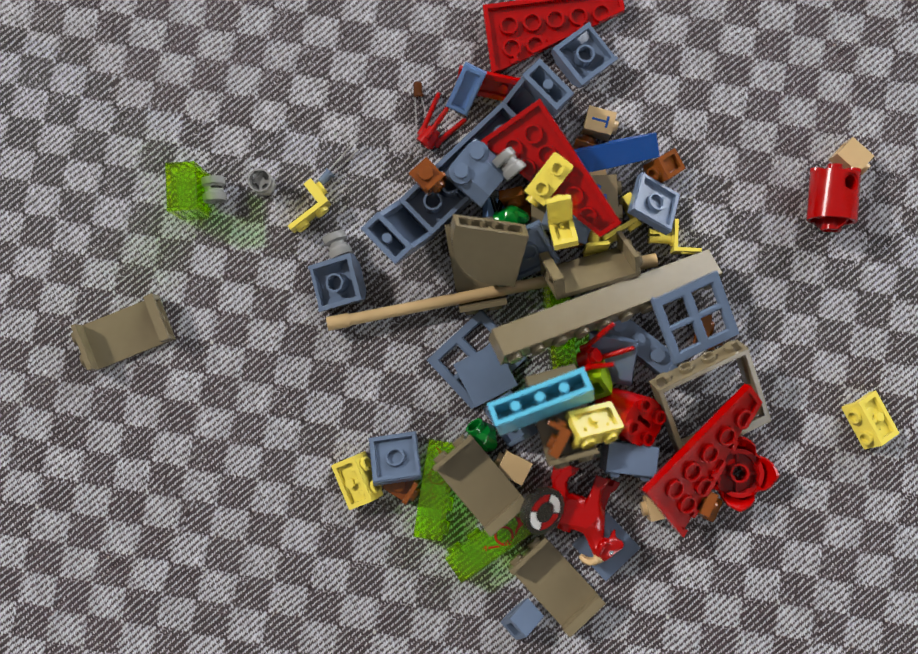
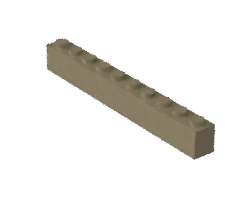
(595, 309)

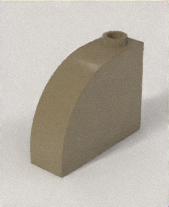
(488, 248)

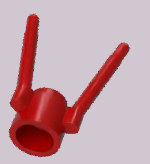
(429, 135)
(591, 357)

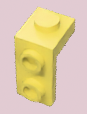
(548, 180)
(318, 210)
(561, 222)
(632, 224)

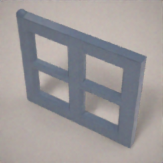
(458, 339)
(704, 342)

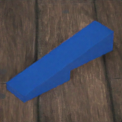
(619, 152)

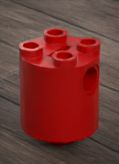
(833, 197)
(639, 415)

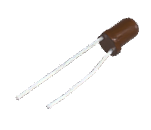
(417, 87)

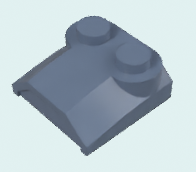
(583, 56)
(475, 173)
(338, 282)

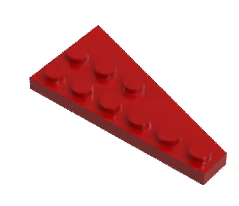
(529, 27)
(534, 139)
(699, 463)

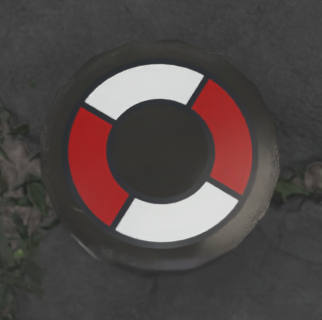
(542, 510)

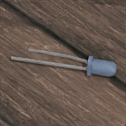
(327, 175)

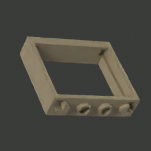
(697, 367)

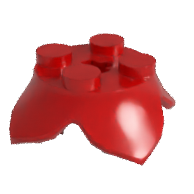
(756, 476)

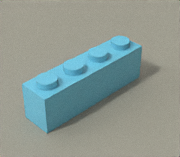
(541, 401)

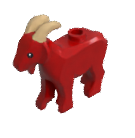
(588, 514)

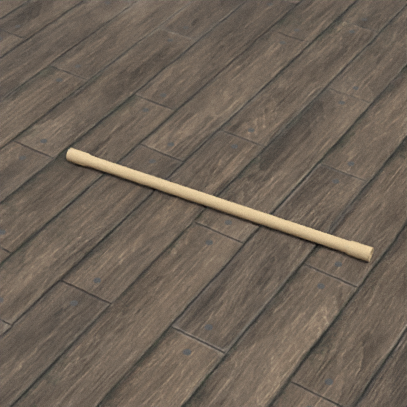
(348, 319)

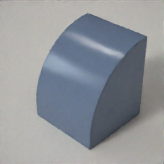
(522, 619)

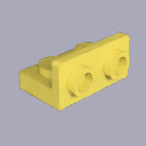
(870, 420)
(594, 425)
(356, 480)

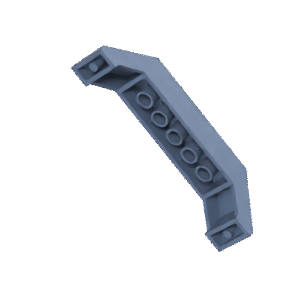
(420, 217)

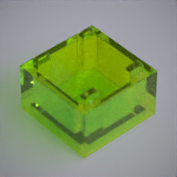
(185, 190)

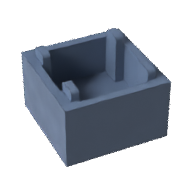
(629, 459)

